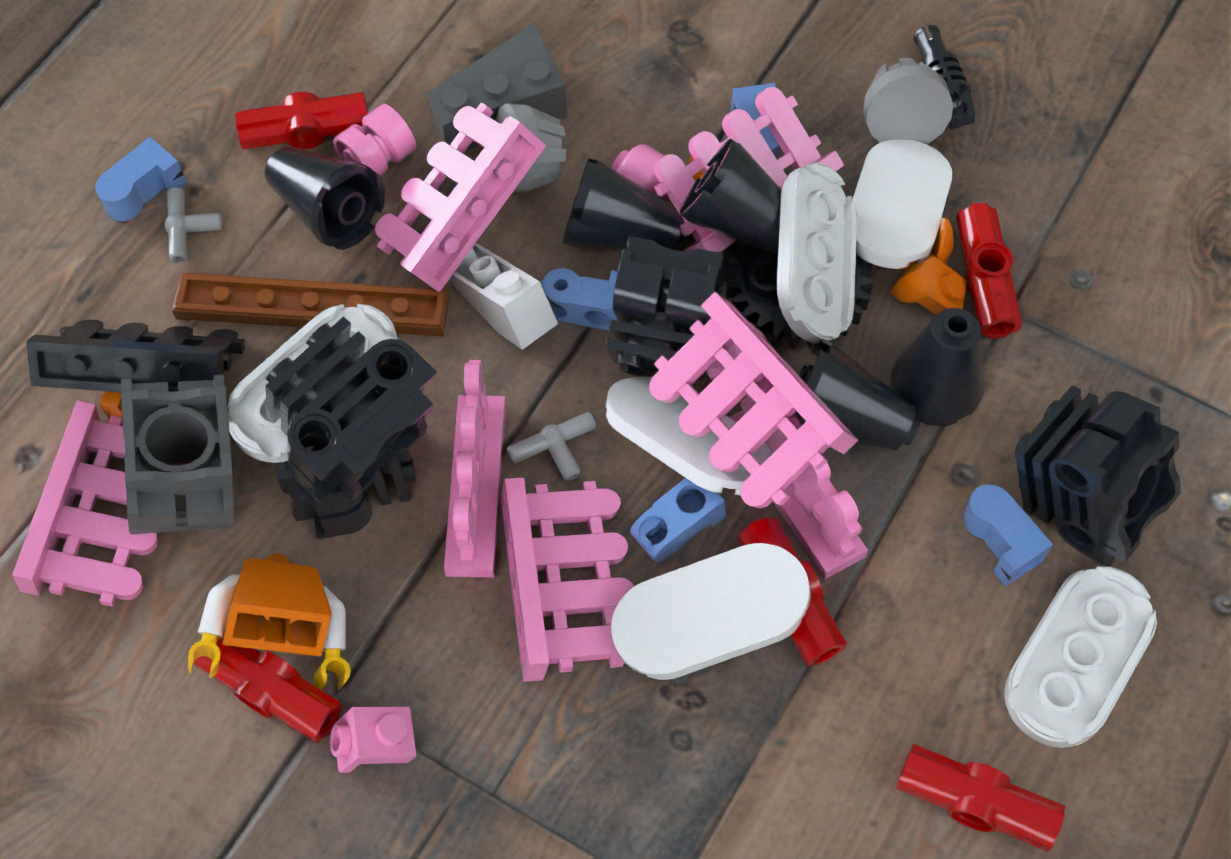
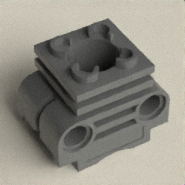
(173, 428)

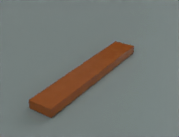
(299, 301)

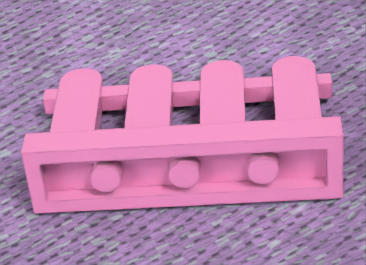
(738, 125)
(471, 206)
(763, 419)
(475, 479)
(815, 511)
(58, 519)
(551, 553)

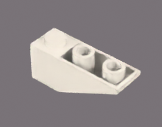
(504, 296)

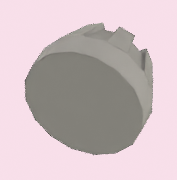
(907, 103)
(550, 132)

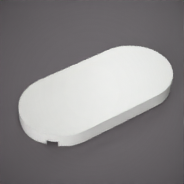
(900, 202)
(816, 253)
(247, 403)
(657, 430)
(711, 611)
(1080, 657)

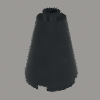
(327, 194)
(736, 199)
(614, 208)
(943, 369)
(859, 399)

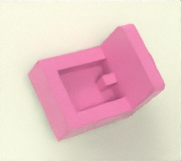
(373, 737)

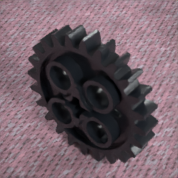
(752, 266)

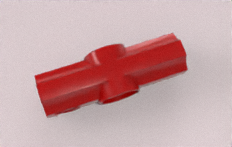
(300, 120)
(991, 291)
(817, 635)
(274, 689)
(981, 797)

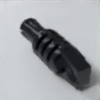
(948, 67)

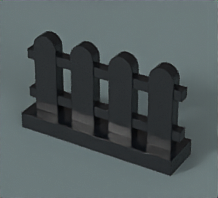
(100, 357)

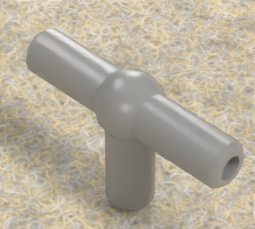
(179, 224)
(553, 439)

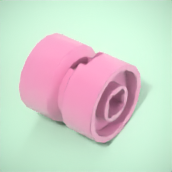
(379, 140)

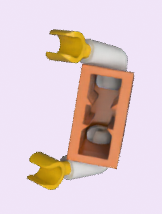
(278, 610)

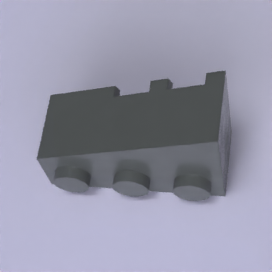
(511, 73)

